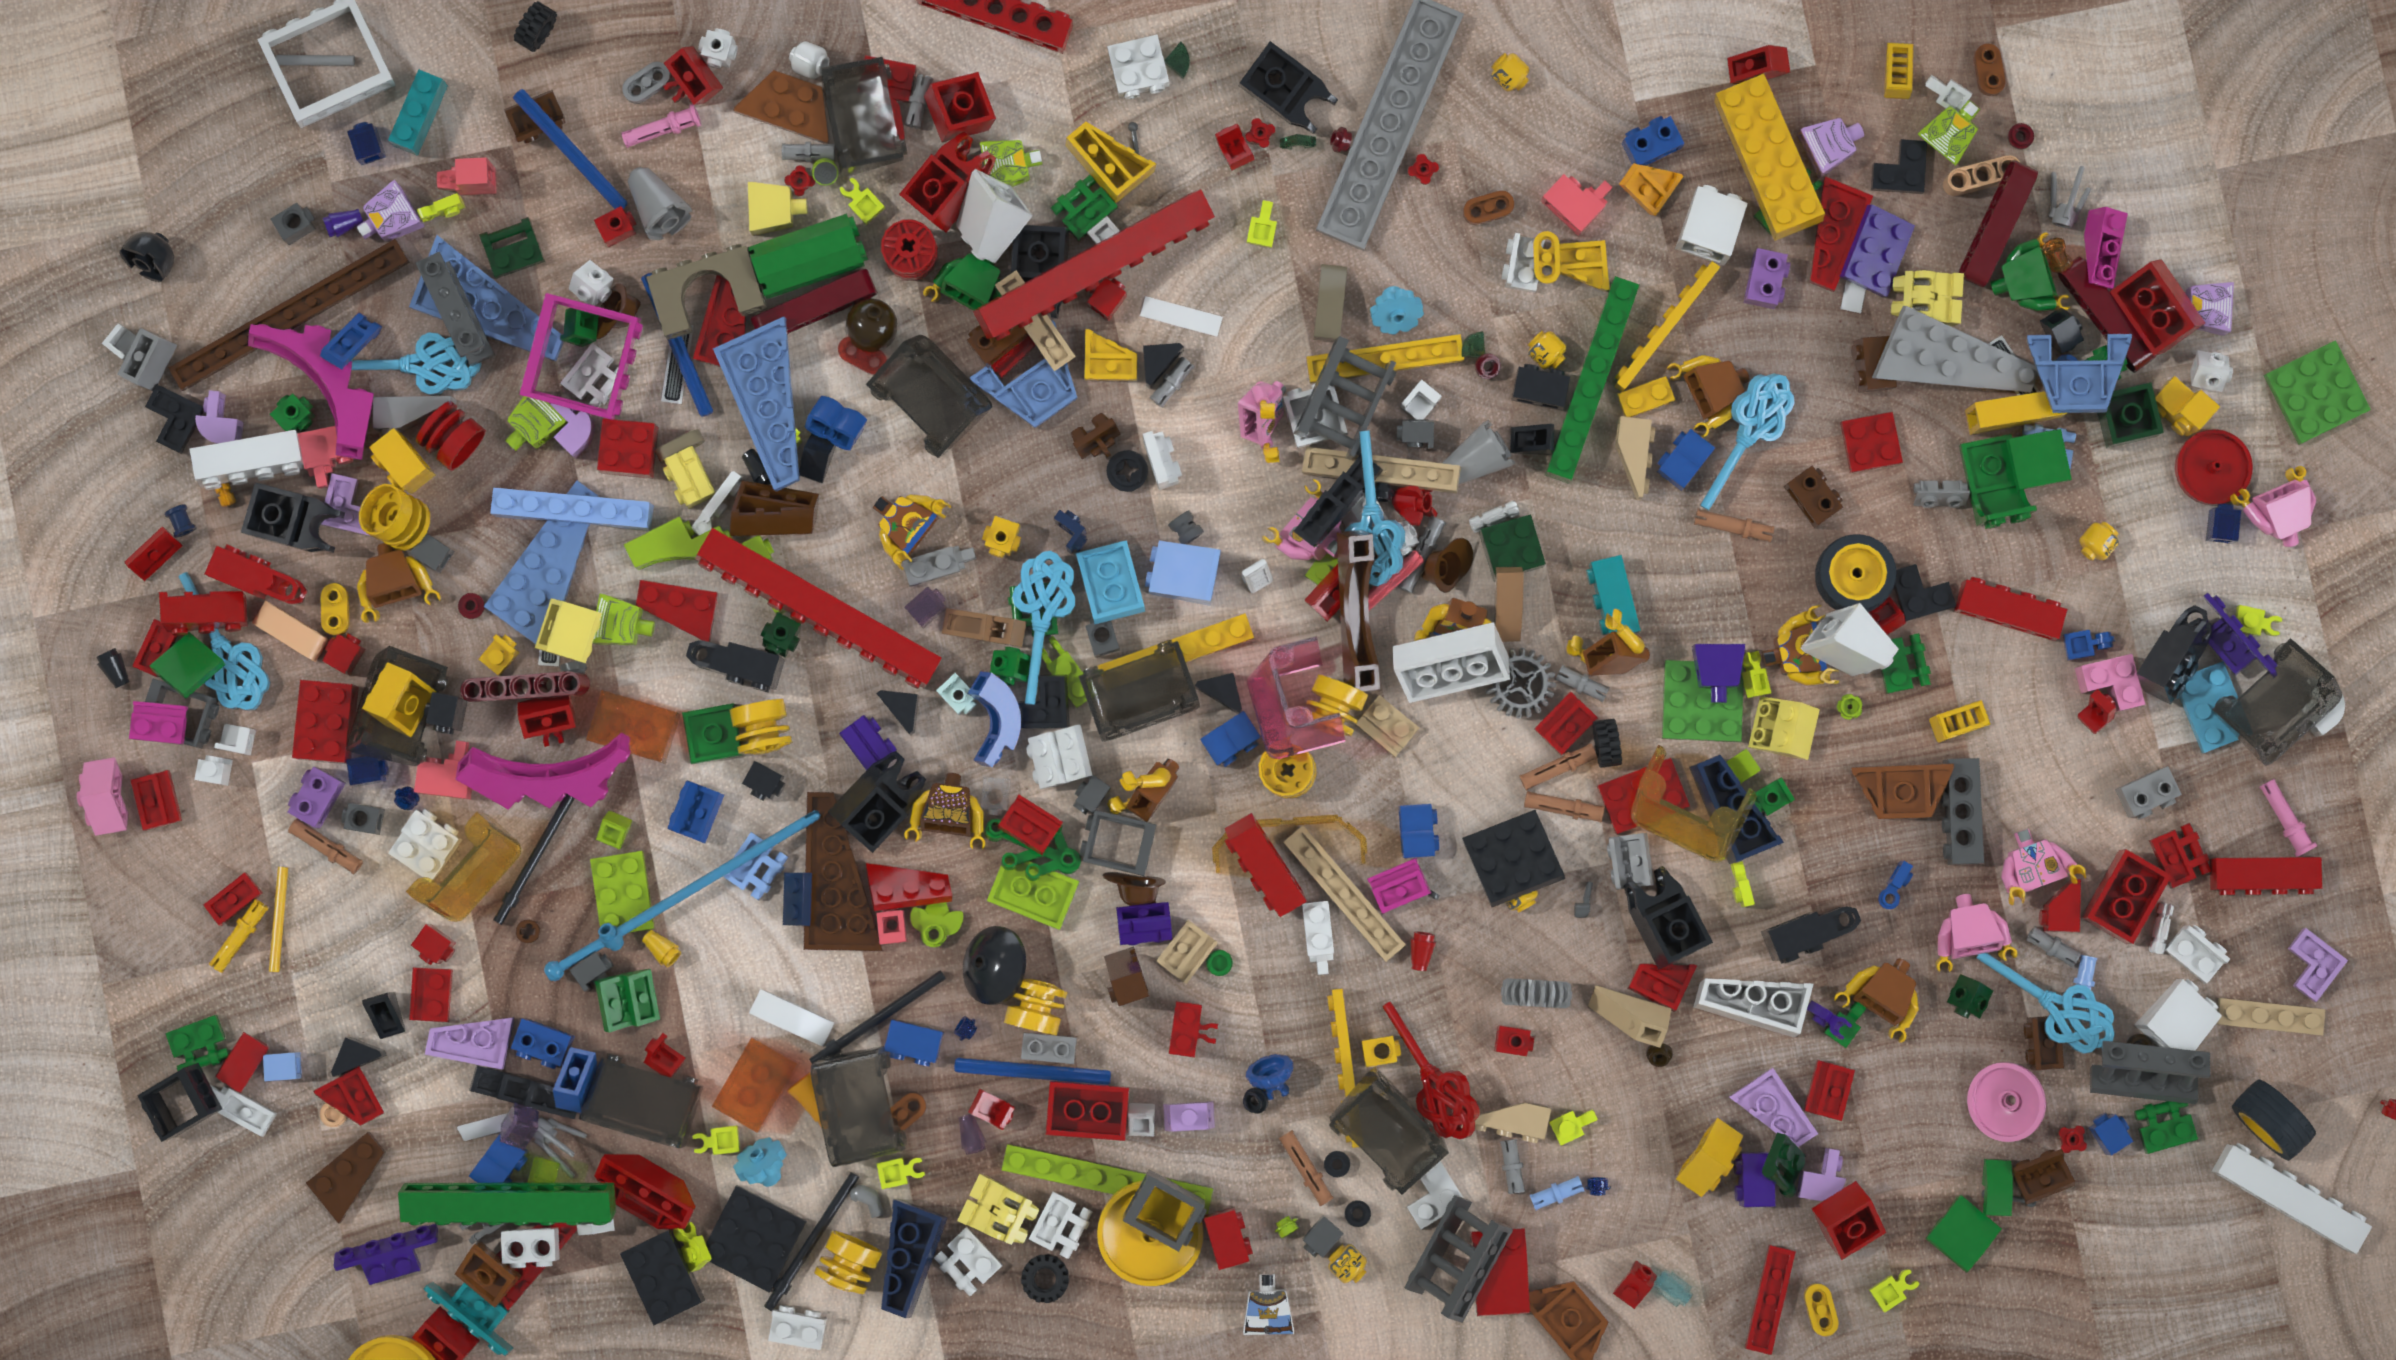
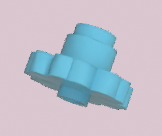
(1396, 310)
(761, 1162)

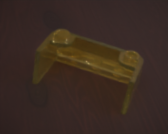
(1701, 837)

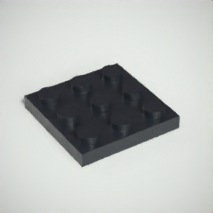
(1513, 858)
(753, 1238)

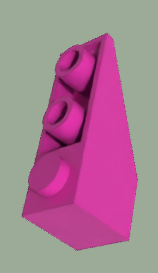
(2103, 244)

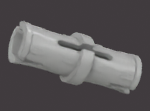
(918, 102)
(808, 151)
(1172, 382)
(1582, 683)
(2053, 946)
(1512, 1166)

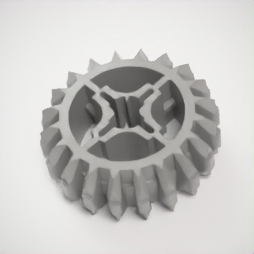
(1526, 693)
(1536, 993)

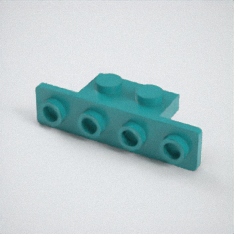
(474, 1312)

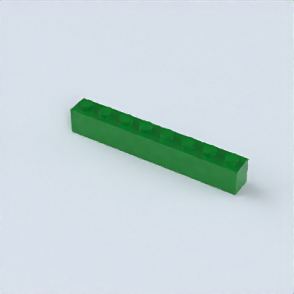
(1592, 380)
(507, 1203)

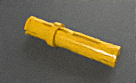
(244, 927)

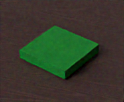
(187, 665)
(711, 734)

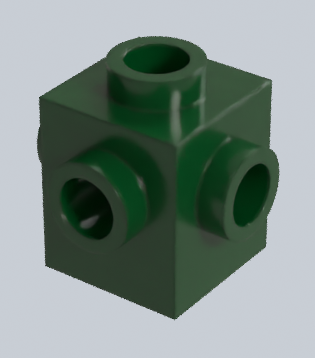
(781, 635)
(1969, 997)

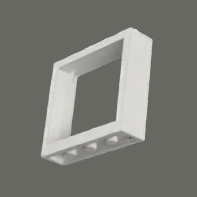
(340, 99)

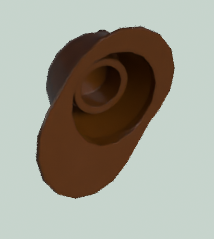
(619, 302)
(1449, 565)
(1135, 889)

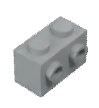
(147, 359)
(2148, 792)

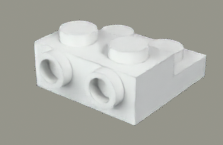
(1138, 67)
(1294, 406)
(1158, 452)
(1059, 757)
(425, 844)

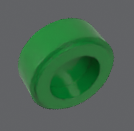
(1219, 963)

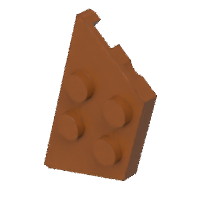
(788, 106)
(1904, 789)
(1569, 1319)

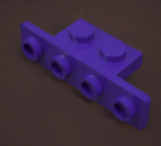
(2231, 643)
(388, 1256)

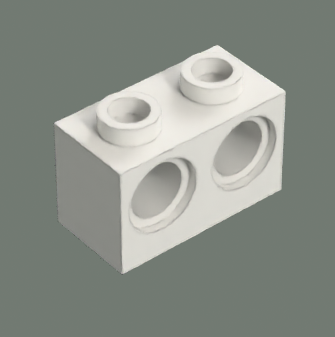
(529, 1239)

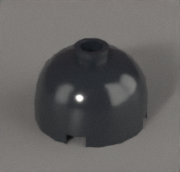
(149, 253)

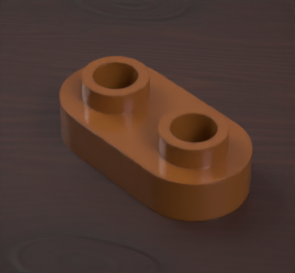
(1989, 68)
(1488, 208)
(902, 1112)

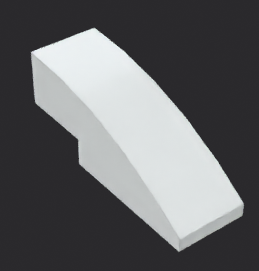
(791, 1017)

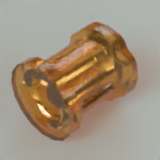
(2057, 255)

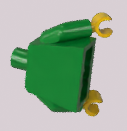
(2029, 278)
(967, 281)

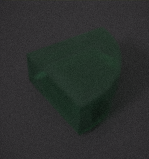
(1179, 60)
(1297, 140)
(1474, 345)

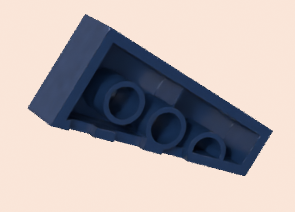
(1722, 788)
(910, 1254)

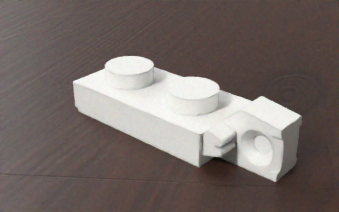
(717, 504)
(1318, 934)
(244, 1110)

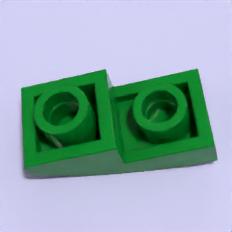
(1998, 1187)

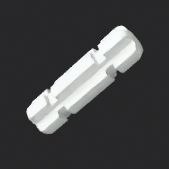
(1494, 516)
(2161, 928)

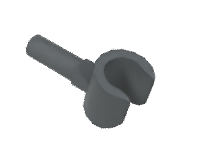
(1582, 910)

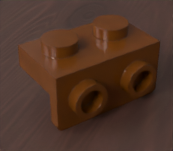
(524, 127)
(2042, 1051)
(2042, 1176)

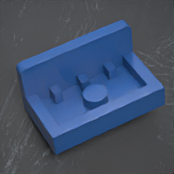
(695, 811)

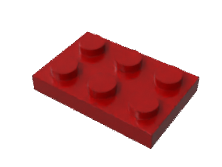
(1620, 794)

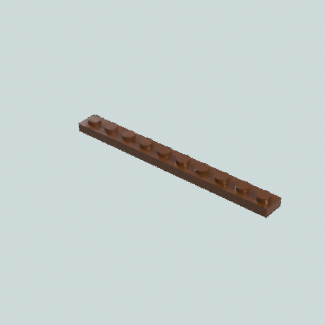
(291, 313)

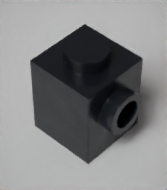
(2064, 330)
(764, 782)

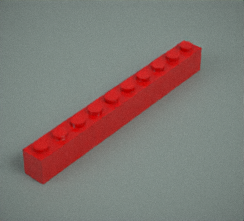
(1093, 264)
(817, 608)

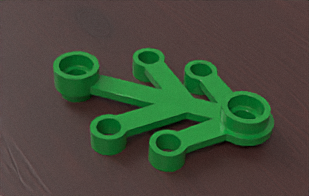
(1055, 855)

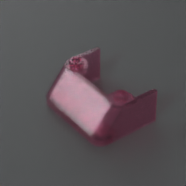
(1292, 729)

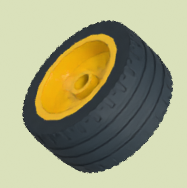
(1869, 559)
(2274, 1119)

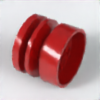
(902, 263)
(447, 432)

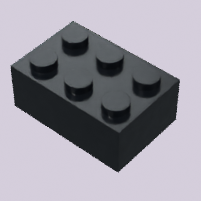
(662, 1277)

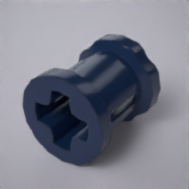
(180, 520)

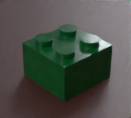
(2131, 416)
(1512, 545)

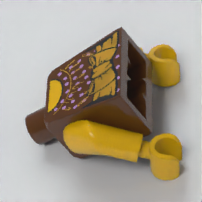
(948, 810)

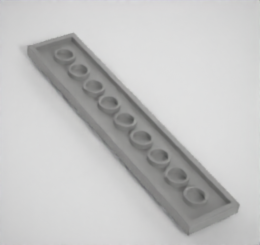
(1389, 123)

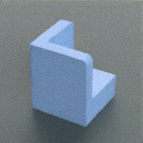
(282, 1066)

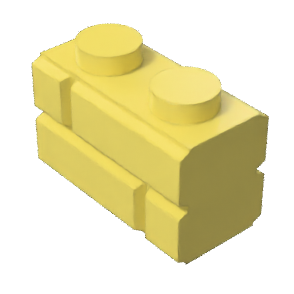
(689, 477)

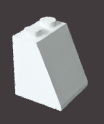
(990, 216)
(1712, 225)
(1851, 642)
(2179, 1017)

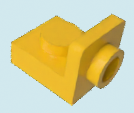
(499, 654)

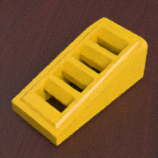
(1898, 87)
(1943, 725)

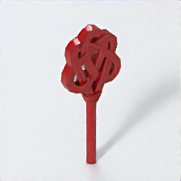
(1440, 1090)

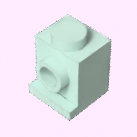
(947, 692)

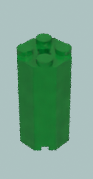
(808, 255)

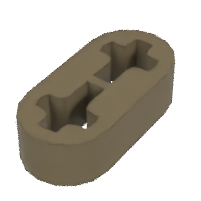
(692, 438)

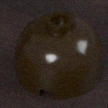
(871, 325)

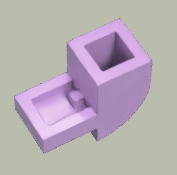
(213, 425)
(577, 432)
(1823, 1185)

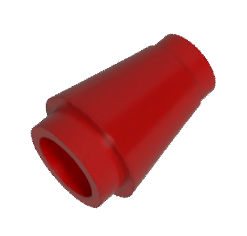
(1421, 950)

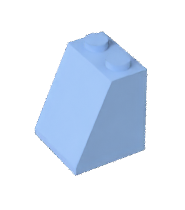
(1183, 572)

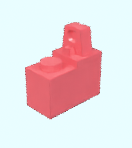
(469, 177)
(1573, 205)
(319, 452)
(439, 778)

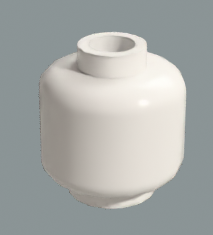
(808, 59)

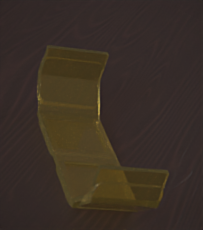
(1307, 820)

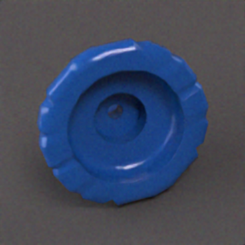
(1270, 1074)

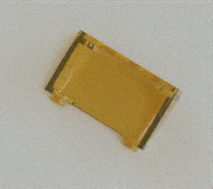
(474, 875)

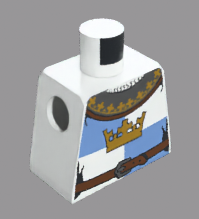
(1267, 1309)

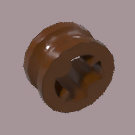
(523, 924)

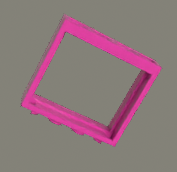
(540, 345)

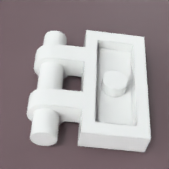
(587, 372)
(1053, 1220)
(974, 1255)

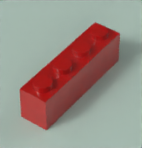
(2011, 609)
(1265, 865)
(2272, 874)

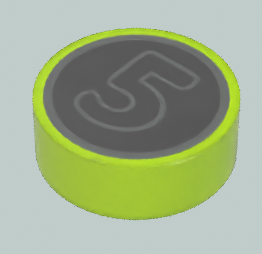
(825, 171)

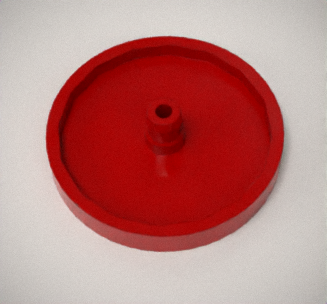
(2213, 467)

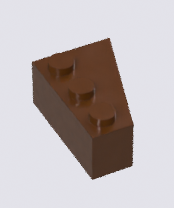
(771, 512)
(1125, 977)

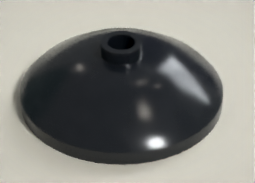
(994, 965)

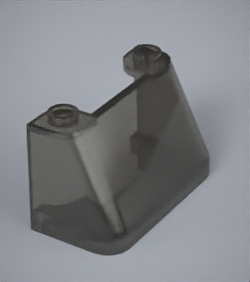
(861, 115)
(930, 393)
(1140, 692)
(2281, 708)
(372, 737)
(641, 1102)
(855, 1106)
(1389, 1131)

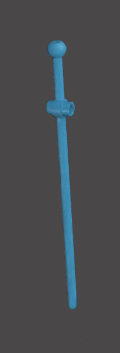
(612, 936)

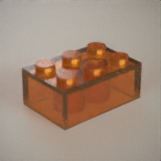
(647, 725)
(755, 1084)

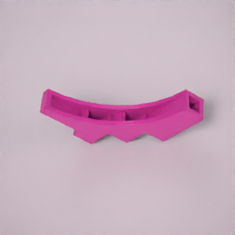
(348, 406)
(545, 783)

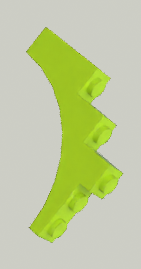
(675, 542)

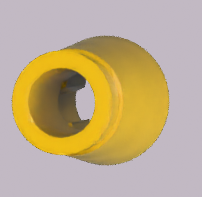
(661, 948)

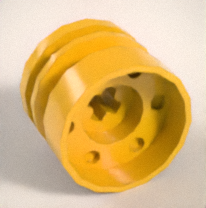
(394, 517)
(1336, 698)
(761, 726)
(1272, 777)
(1036, 1007)
(848, 1262)

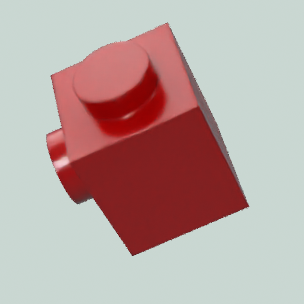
(616, 226)
(1107, 297)
(343, 653)
(433, 945)
(1513, 1041)

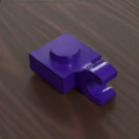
(1825, 1017)

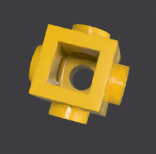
(998, 528)

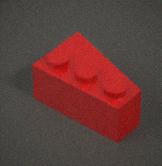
(203, 612)

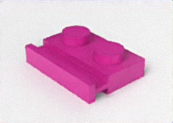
(158, 722)
(1399, 885)

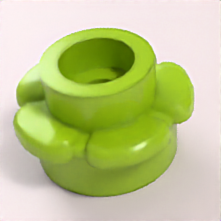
(1856, 709)
(1286, 1226)

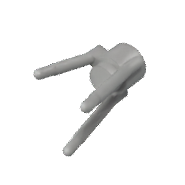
(2065, 215)
(546, 1133)

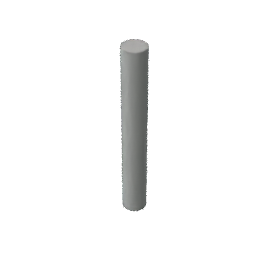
(316, 60)

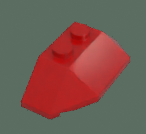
(647, 1190)

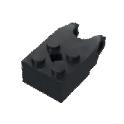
(1292, 93)
(1029, 240)
(297, 519)
(2175, 656)
(739, 664)
(877, 801)
(1665, 913)
(1807, 933)

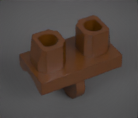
(1098, 439)

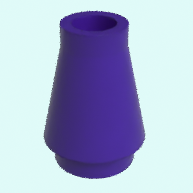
(342, 222)

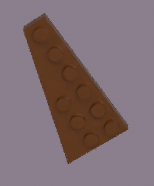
(838, 899)

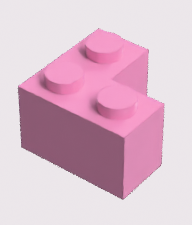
(2117, 676)
(102, 796)

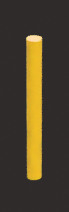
(278, 919)

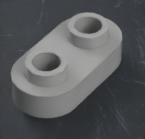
(645, 80)

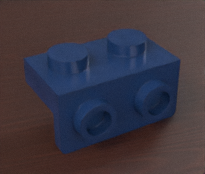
(1071, 524)
(797, 899)

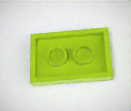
(621, 888)
(1041, 900)

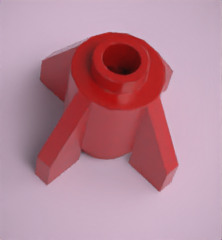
(1413, 504)

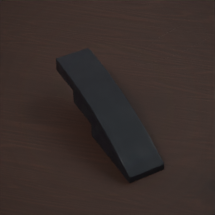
(1334, 504)
(516, 1090)

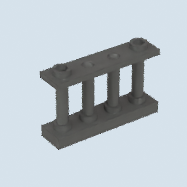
(455, 309)
(1331, 377)
(2149, 1072)
(1478, 1268)

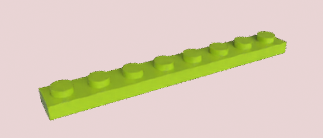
(1081, 1172)

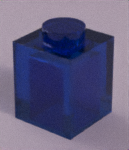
(366, 143)
(2223, 524)
(366, 771)

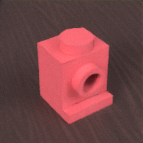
(889, 936)

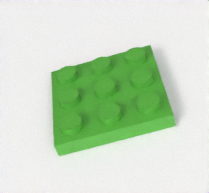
(2317, 392)
(1689, 709)

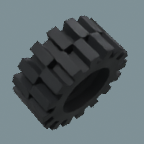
(535, 26)
(1607, 743)
(1030, 1286)

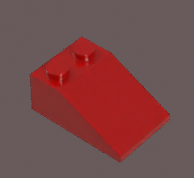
(1507, 1283)

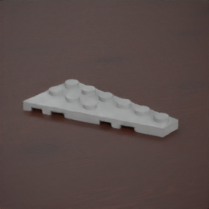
(1939, 354)

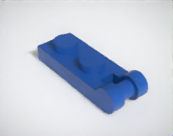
(350, 341)

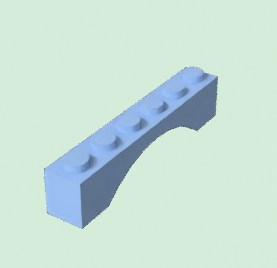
(572, 508)

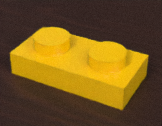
(1646, 397)

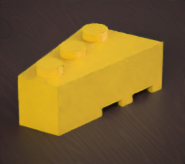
(1108, 161)

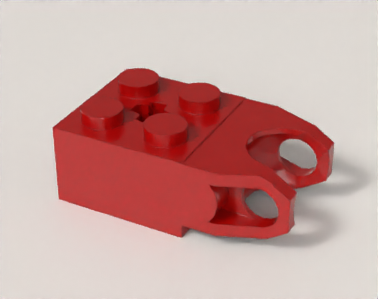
(943, 179)
(252, 575)

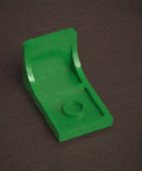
(1993, 483)

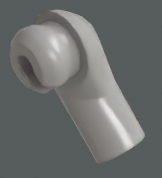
(868, 1196)

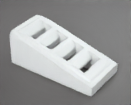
(1257, 576)

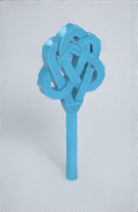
(406, 364)
(1755, 421)
(1384, 543)
(1054, 573)
(235, 654)
(2096, 1023)

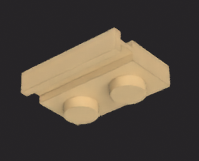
(1387, 726)
(1186, 951)

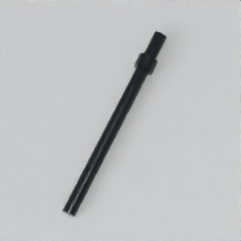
(511, 898)
(834, 1047)
(783, 1284)

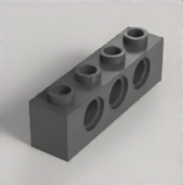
(1973, 851)

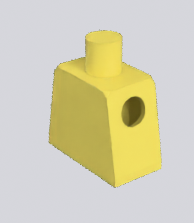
(772, 208)

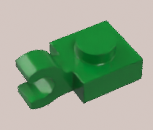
(1852, 1015)

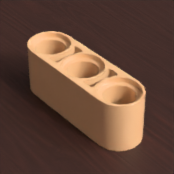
(1969, 179)
(290, 631)

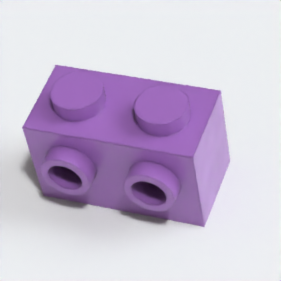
(1766, 278)
(315, 797)

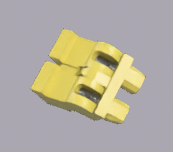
(1931, 294)
(998, 1210)

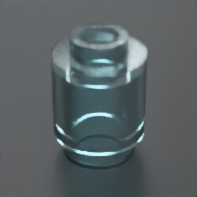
(1673, 1288)

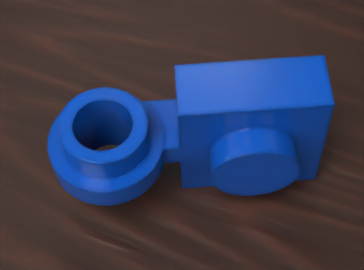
(2080, 643)
(1900, 877)

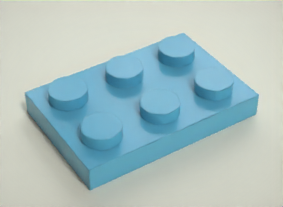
(1110, 582)
(2199, 699)

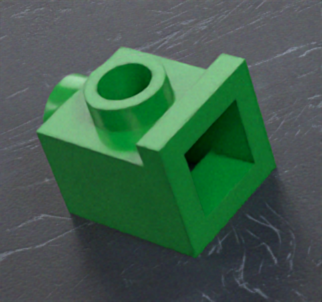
(579, 327)
(1782, 793)

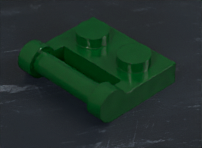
(513, 256)
(1789, 1159)

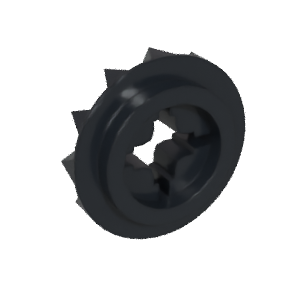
(1117, 464)

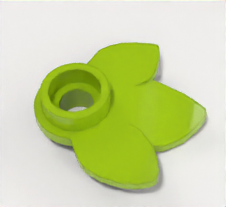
(936, 917)

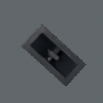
(1158, 359)
(1532, 439)
(816, 458)
(1223, 690)
(903, 707)
(385, 1014)
(355, 1054)

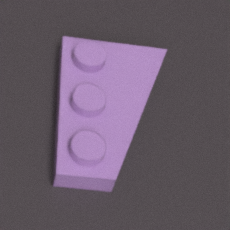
(472, 1043)
(1775, 1107)

